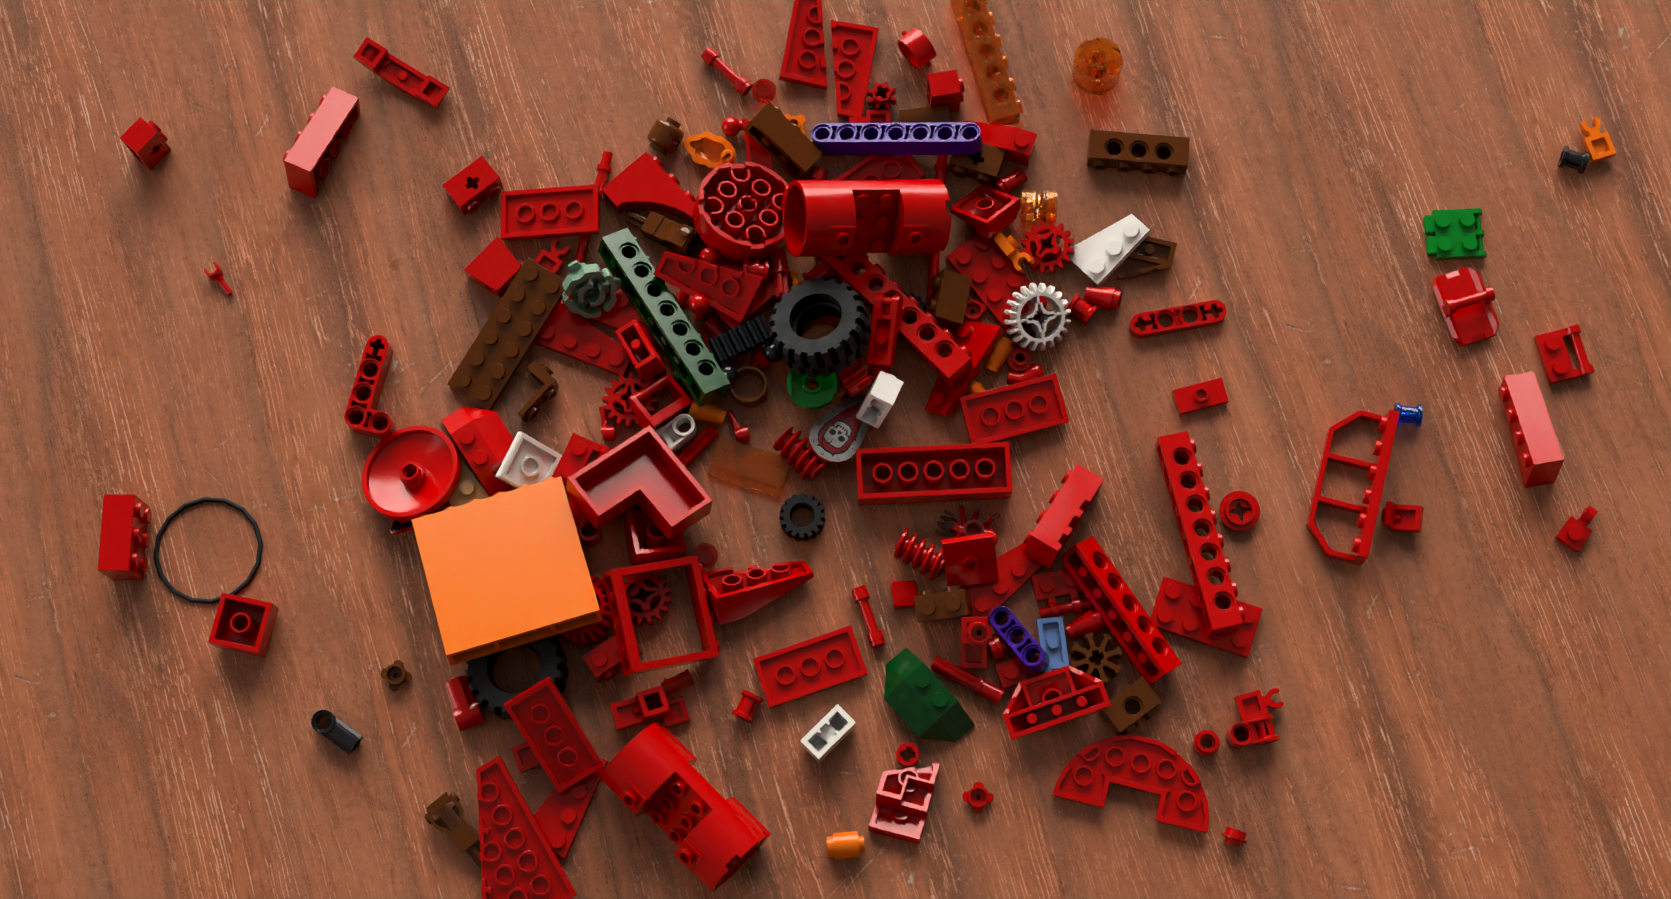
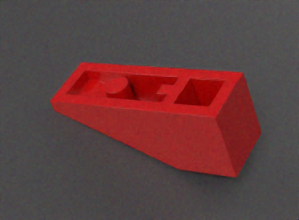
(1016, 141)

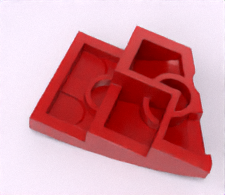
(904, 802)

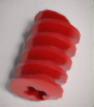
(799, 454)
(920, 555)

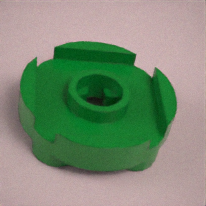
(811, 399)

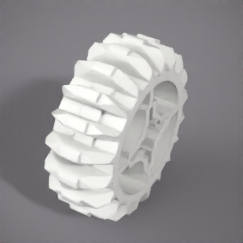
(1016, 318)

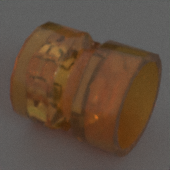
(1038, 205)

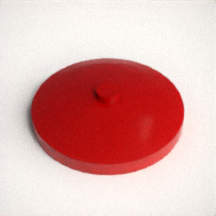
(411, 473)

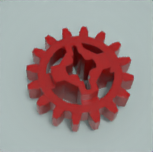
(1052, 238)
(619, 399)
(653, 594)

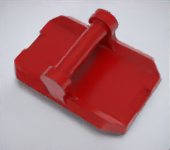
(1466, 306)

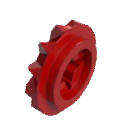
(1246, 502)

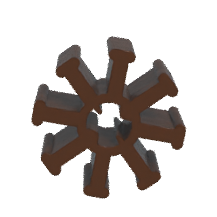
(1086, 656)

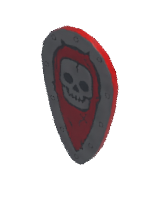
(839, 432)

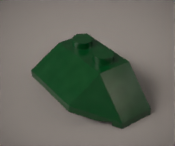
(923, 700)

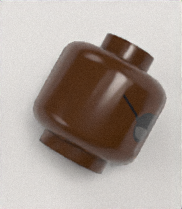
(665, 136)

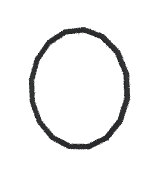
(179, 510)

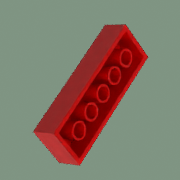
(933, 473)

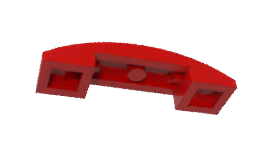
(400, 74)

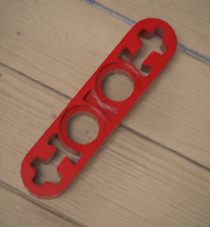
(1178, 321)

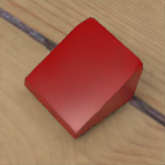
(903, 594)

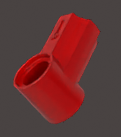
(582, 523)
(466, 709)

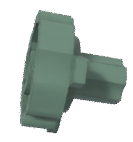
(589, 286)

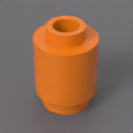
(845, 845)

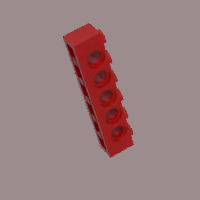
(1120, 610)

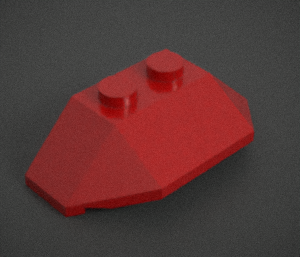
(482, 442)
(1053, 701)

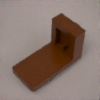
(547, 392)

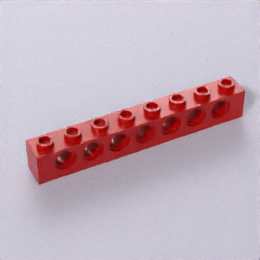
(948, 368)
(1216, 619)

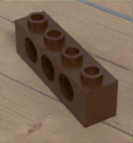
(1125, 143)

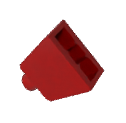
(494, 268)

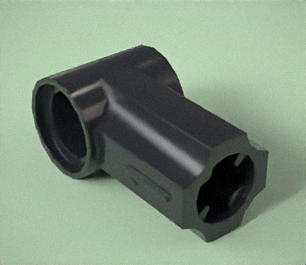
(337, 732)

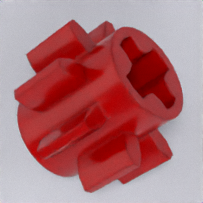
(885, 91)

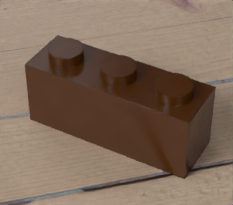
(783, 140)

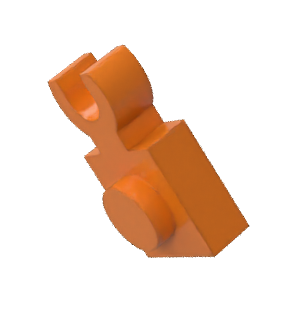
(1597, 143)

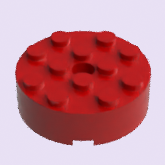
(742, 214)

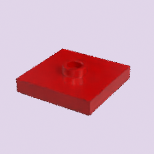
(970, 559)

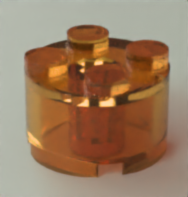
(1089, 55)

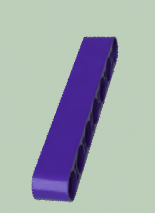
(907, 144)

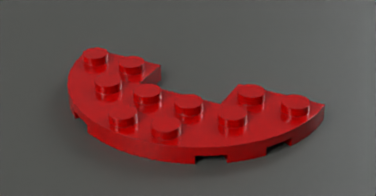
(1142, 766)

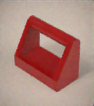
(680, 406)

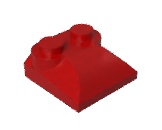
(987, 210)

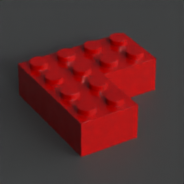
(641, 473)

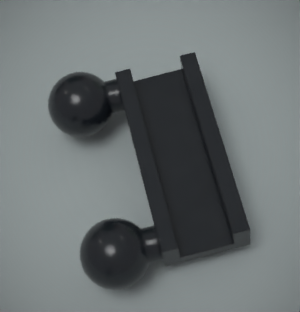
(740, 341)

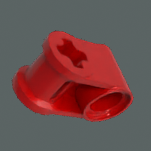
(1257, 732)

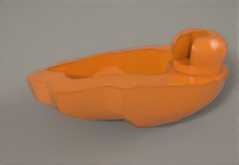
(710, 149)

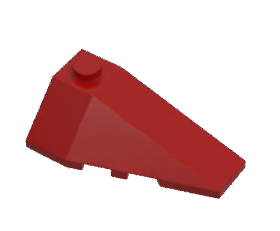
(742, 592)

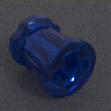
(1409, 414)

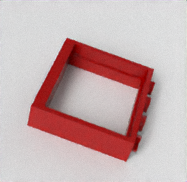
(623, 623)

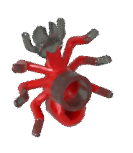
(967, 528)

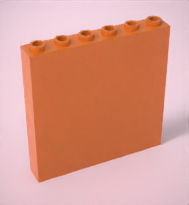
(506, 570)

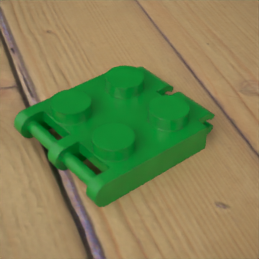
(1454, 234)

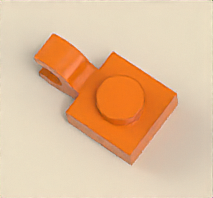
(1009, 247)

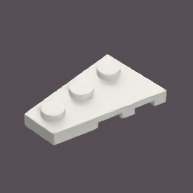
(1108, 249)

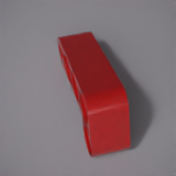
(373, 384)

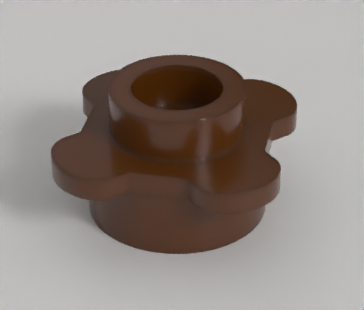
(388, 674)

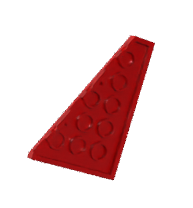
(513, 848)

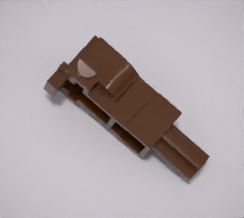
(666, 232)
(463, 835)

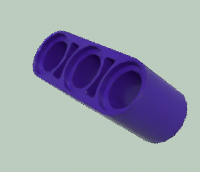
(1027, 647)

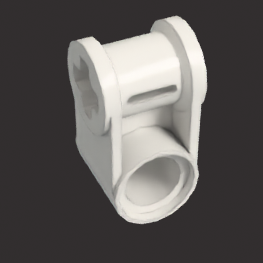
(672, 436)

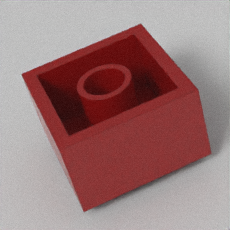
(243, 625)

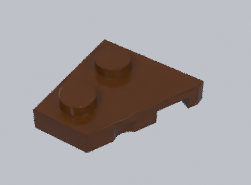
(1147, 258)

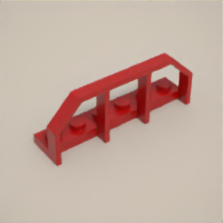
(1371, 497)

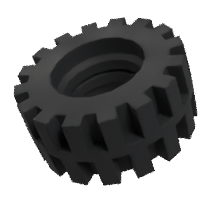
(794, 503)

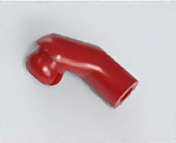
(1033, 372)

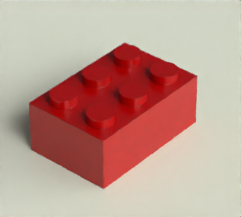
(124, 537)

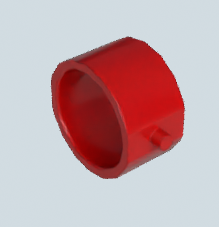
(916, 48)

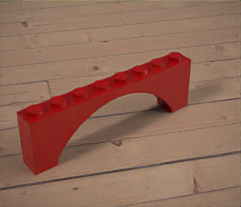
(649, 187)

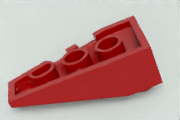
(646, 541)

